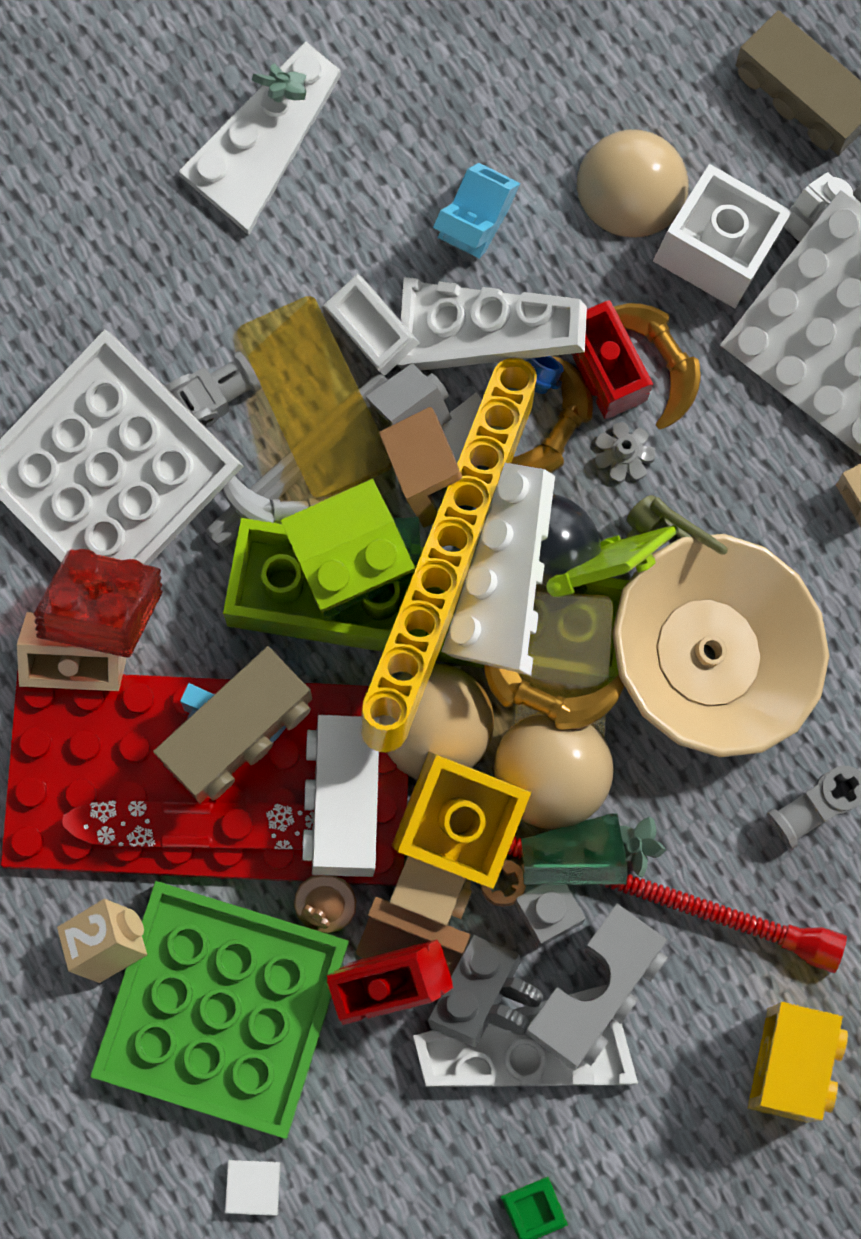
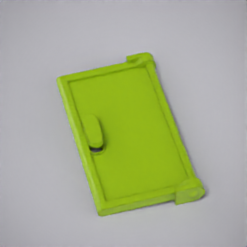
(616, 558)

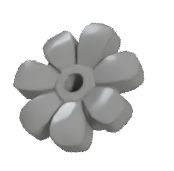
(624, 453)

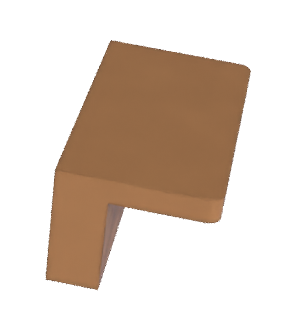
(421, 461)
(397, 928)

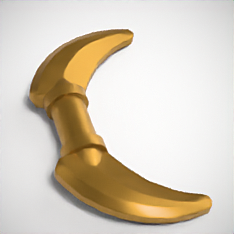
(683, 369)
(575, 411)
(566, 712)

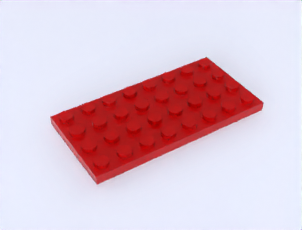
(100, 748)

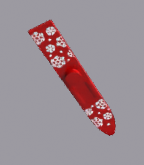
(190, 825)

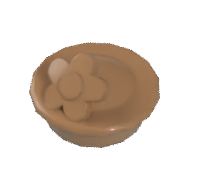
(325, 903)

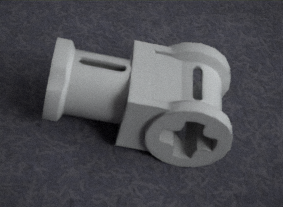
(210, 393)
(816, 805)

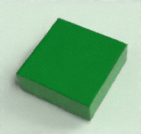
(534, 1210)

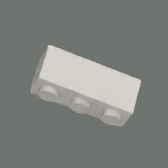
(341, 799)

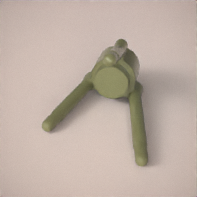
(654, 514)

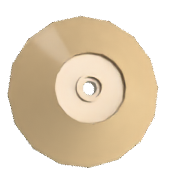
(763, 638)

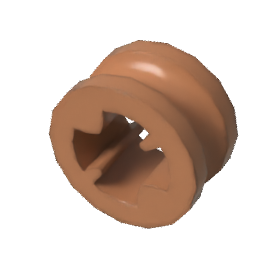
(497, 897)

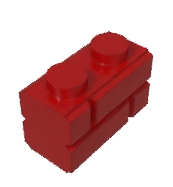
(611, 363)
(390, 982)

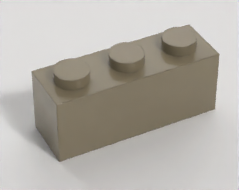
(803, 82)
(235, 726)

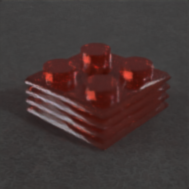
(98, 602)

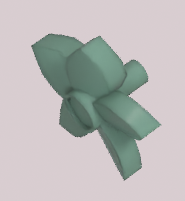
(282, 84)
(641, 844)

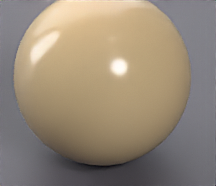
(632, 183)
(450, 721)
(561, 768)

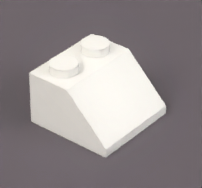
(721, 235)

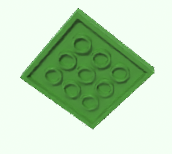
(220, 1010)

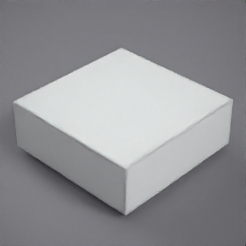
(253, 1187)

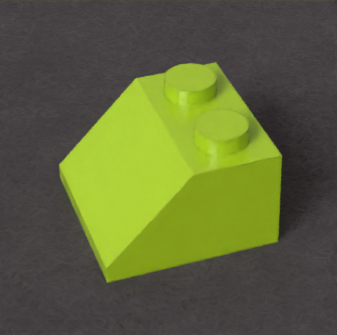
(348, 545)

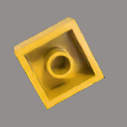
(461, 820)
(797, 1063)

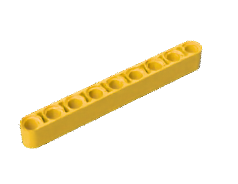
(445, 568)

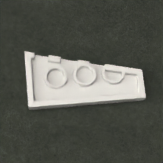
(255, 146)
(487, 325)
(499, 592)
(518, 1060)

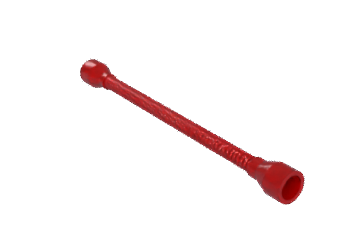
(814, 945)

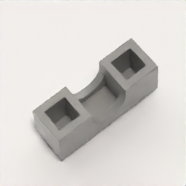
(574, 1027)

